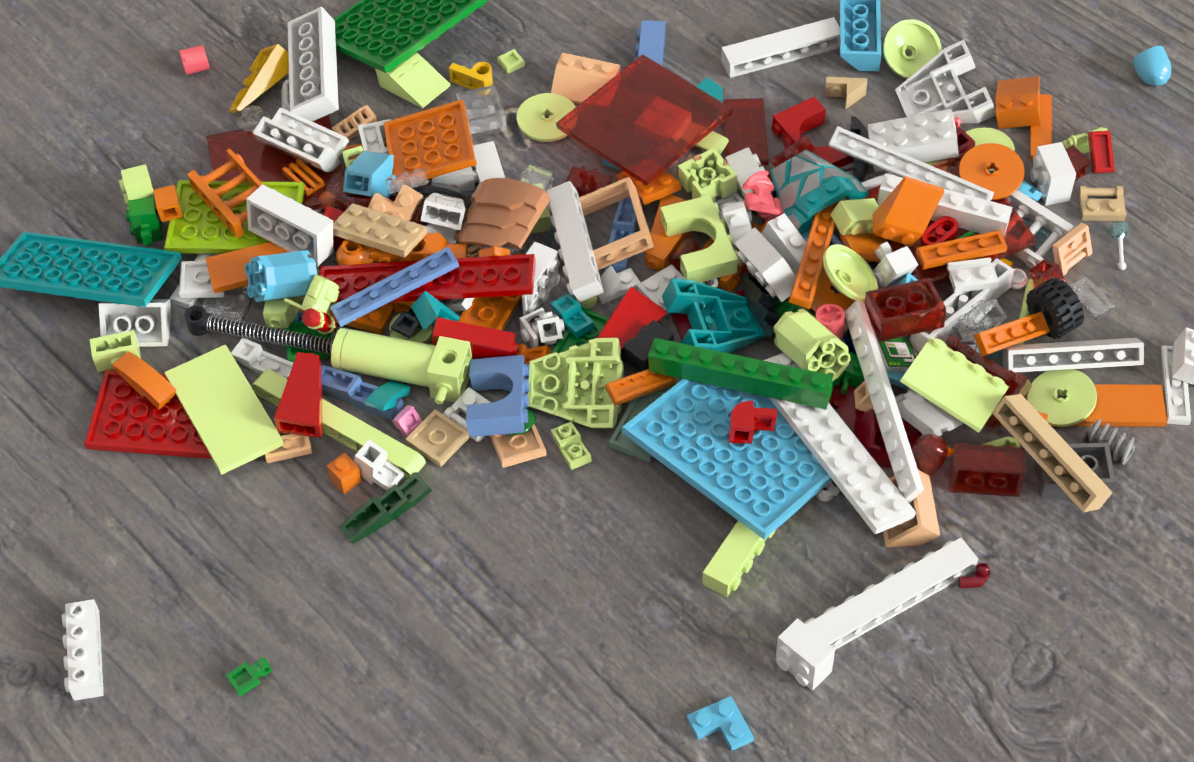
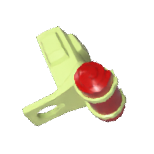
(317, 304)

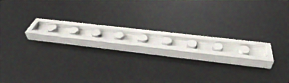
(883, 401)

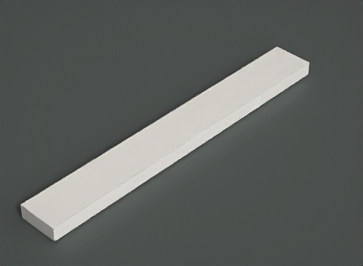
(901, 164)

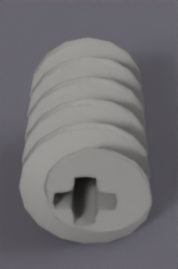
(1117, 444)

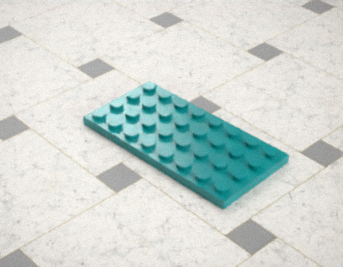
(86, 268)

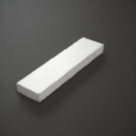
(1175, 391)

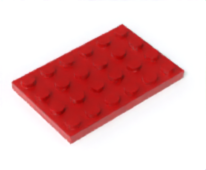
(134, 425)

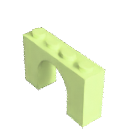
(701, 216)

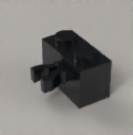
(638, 348)

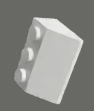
(149, 322)

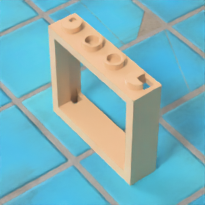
(630, 244)

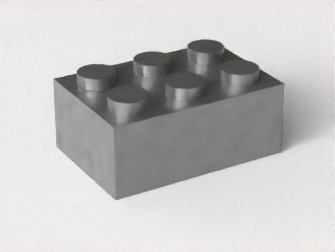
(1095, 455)

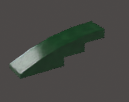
(386, 508)

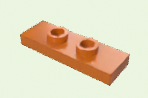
(637, 386)

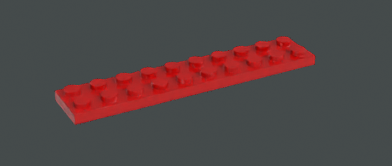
(472, 279)

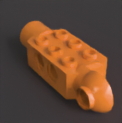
(356, 253)

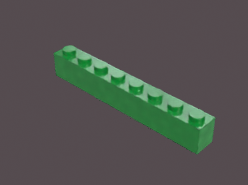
(740, 373)

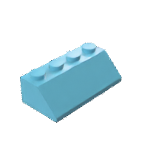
(861, 34)

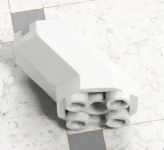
(925, 414)

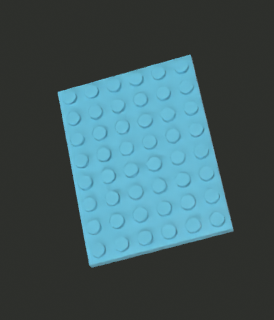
(752, 482)

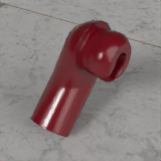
(978, 579)

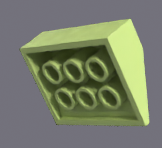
(955, 384)

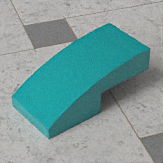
(573, 317)
(386, 395)

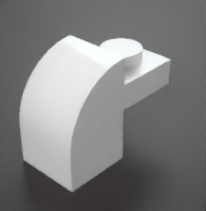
(376, 468)

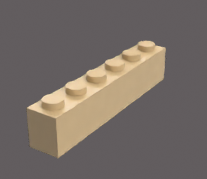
(1052, 453)

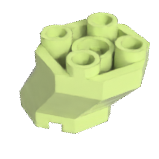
(811, 344)

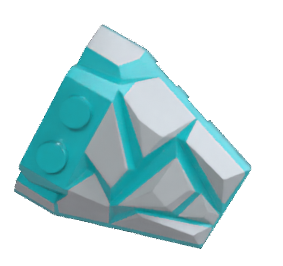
(810, 185)

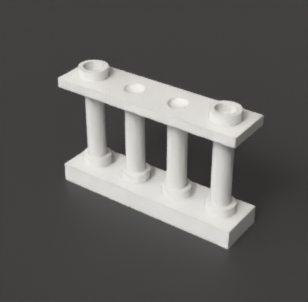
(1042, 218)

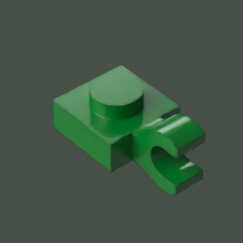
(246, 677)

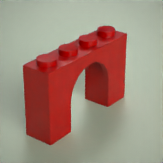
(801, 118)

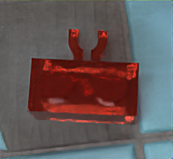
(587, 181)

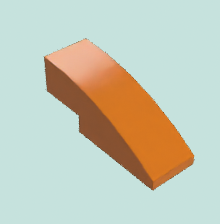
(145, 379)

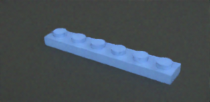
(394, 286)

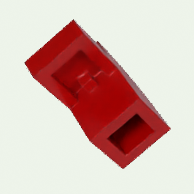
(747, 419)

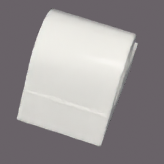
(737, 221)

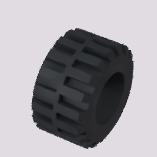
(1059, 306)

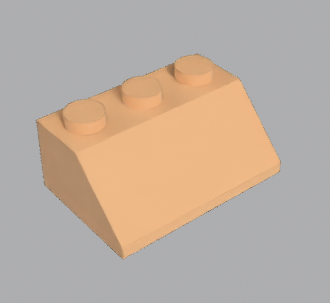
(581, 76)
(922, 527)

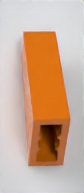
(658, 256)

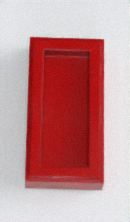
(1101, 152)

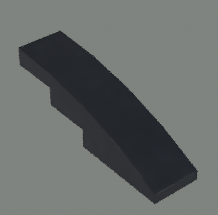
(761, 304)

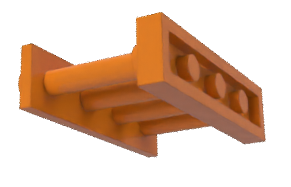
(212, 197)

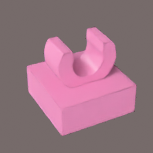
(407, 420)

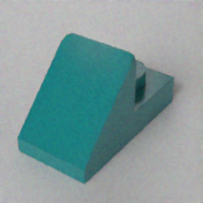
(429, 308)

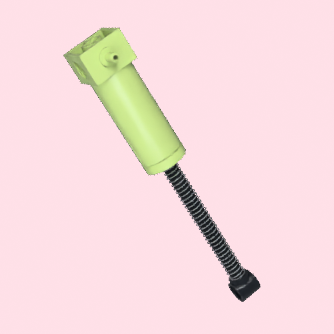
(439, 367)

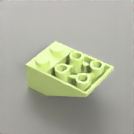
(414, 81)

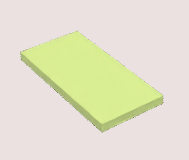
(224, 409)

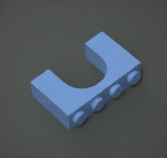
(505, 415)

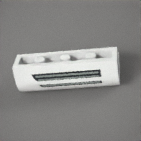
(302, 139)

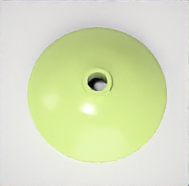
(915, 38)
(849, 272)

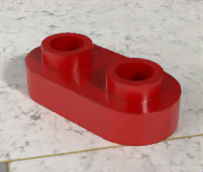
(937, 233)

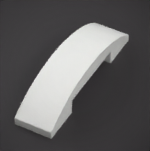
(254, 358)

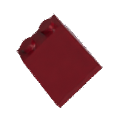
(870, 436)

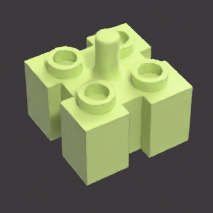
(707, 176)

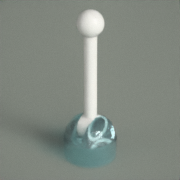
(1120, 231)

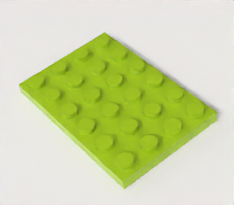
(204, 232)

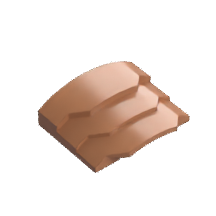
(502, 213)

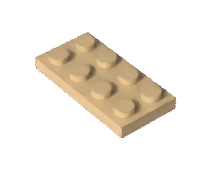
(379, 230)

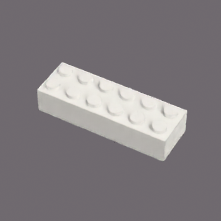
(312, 65)

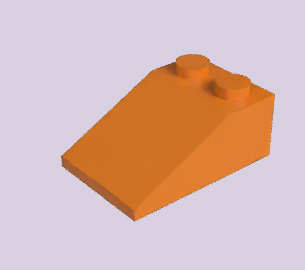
(1018, 102)
(906, 211)

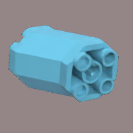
(280, 275)

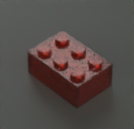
(905, 309)
(987, 470)

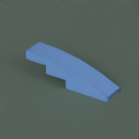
(623, 225)
(354, 391)

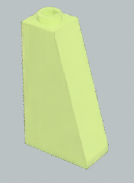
(281, 313)

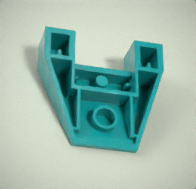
(717, 317)

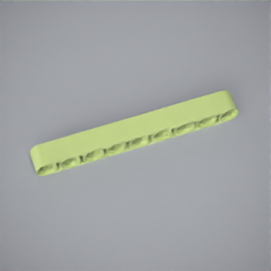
(344, 426)

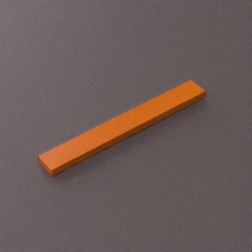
(812, 258)

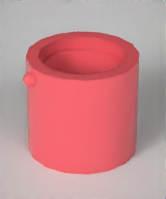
(194, 59)
(832, 318)

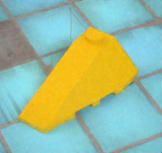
(266, 70)

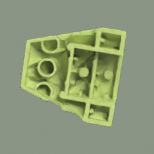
(575, 381)

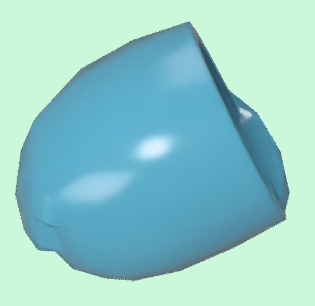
(1153, 66)

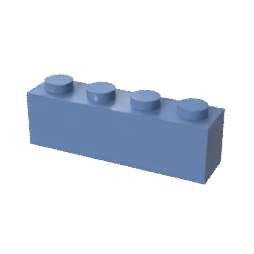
(651, 40)

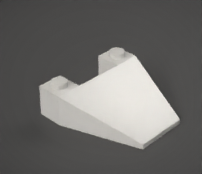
(938, 88)

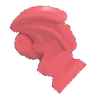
(762, 200)

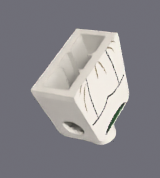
(443, 211)

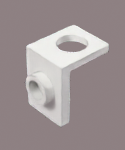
(526, 331)

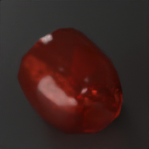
(930, 453)

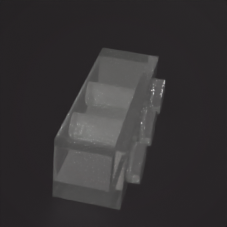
(410, 179)

